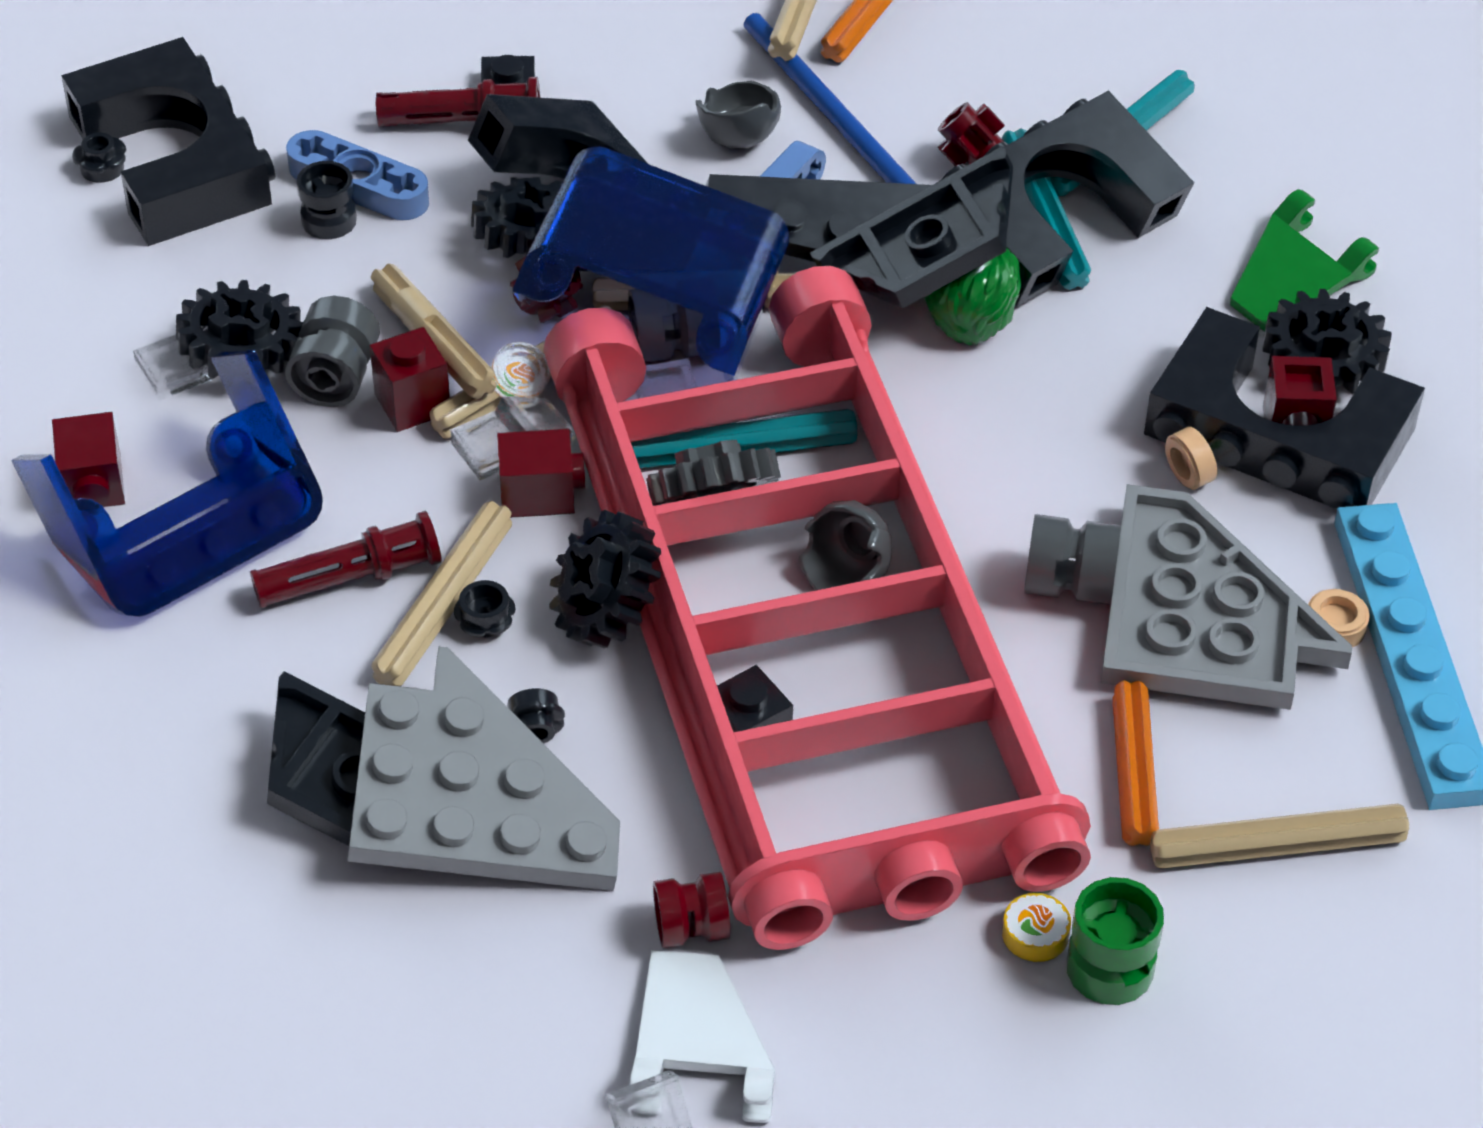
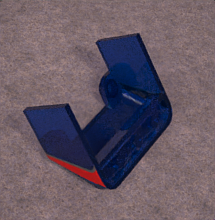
(253, 503)

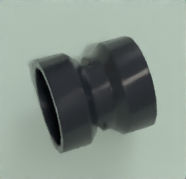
(326, 199)

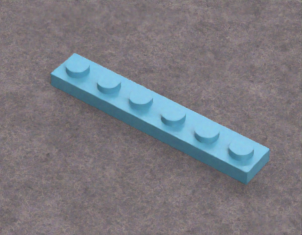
(1413, 655)

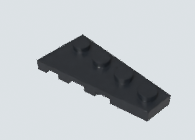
(815, 208)

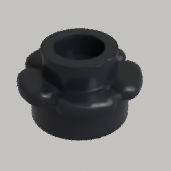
(100, 157)
(484, 609)
(538, 711)

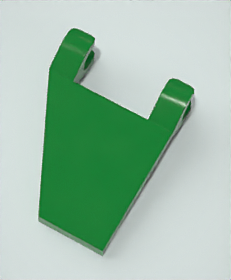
(1291, 263)

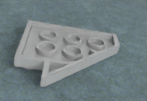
(1204, 612)
(472, 791)

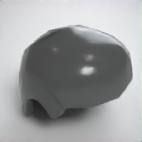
(739, 114)
(846, 545)

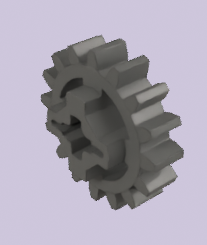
(712, 471)

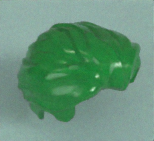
(979, 301)

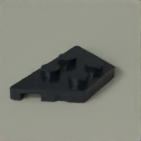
(929, 235)
(315, 757)

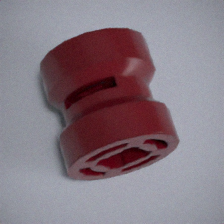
(691, 910)

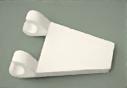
(700, 1024)

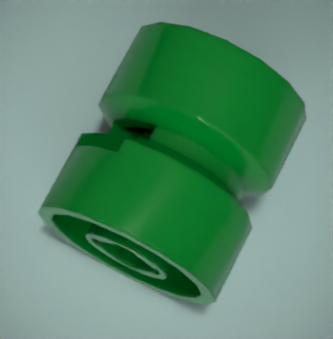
(1114, 940)

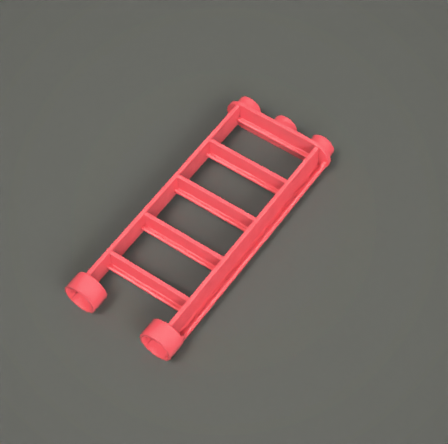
(907, 867)

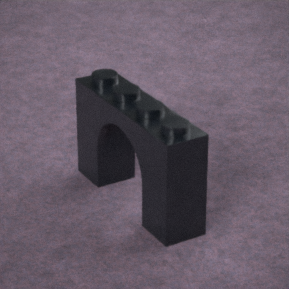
(173, 88)
(542, 134)
(1107, 153)
(1329, 462)

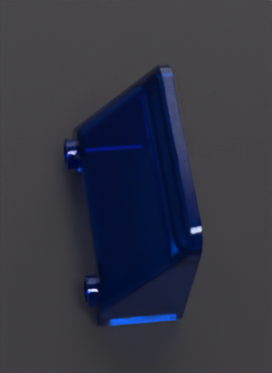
(664, 241)

